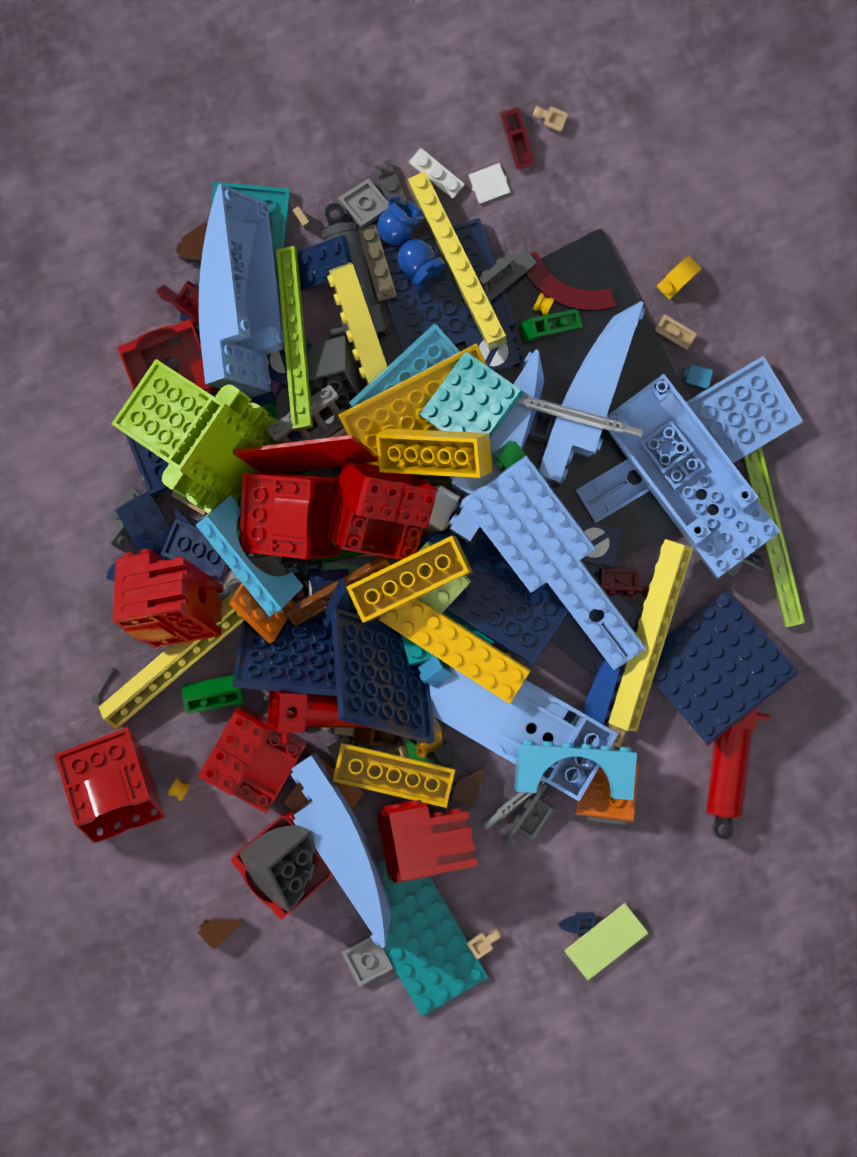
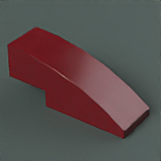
(517, 137)

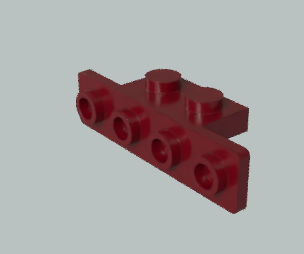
(185, 302)
(621, 581)

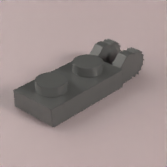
(390, 185)

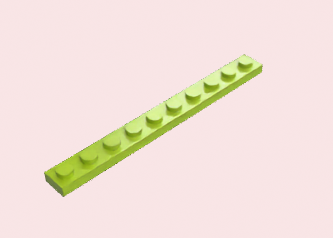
(294, 338)
(776, 547)

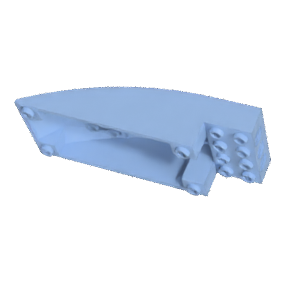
(238, 294)
(591, 393)
(513, 428)
(680, 458)
(503, 725)
(343, 845)

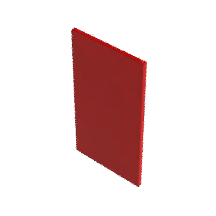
(306, 454)

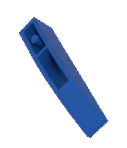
(602, 692)

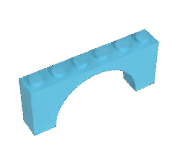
(221, 532)
(537, 758)

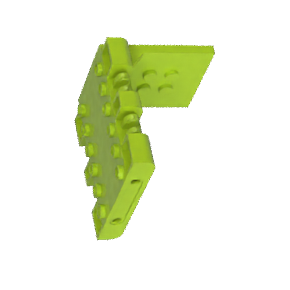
(195, 433)

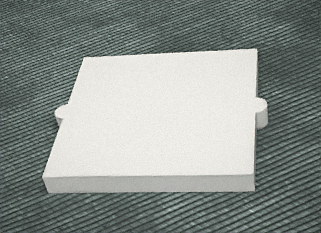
(489, 183)

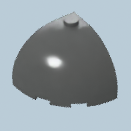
(334, 365)
(281, 863)

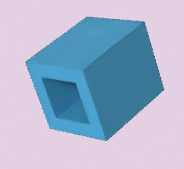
(697, 377)
(434, 671)

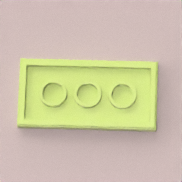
(606, 941)

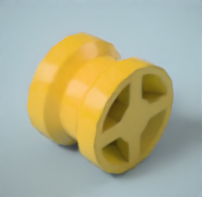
(543, 304)
(178, 789)

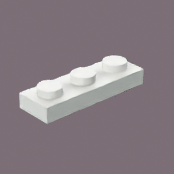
(437, 173)

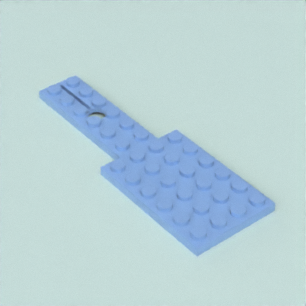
(737, 412)
(547, 546)

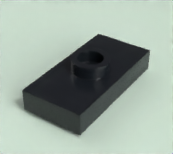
(447, 757)

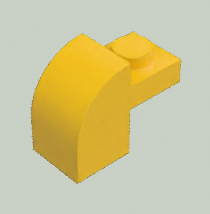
(679, 277)

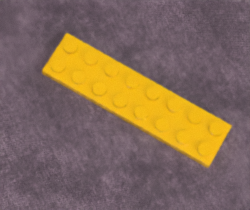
(458, 648)

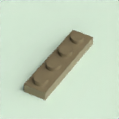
(377, 263)

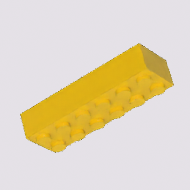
(434, 452)
(409, 579)
(393, 774)

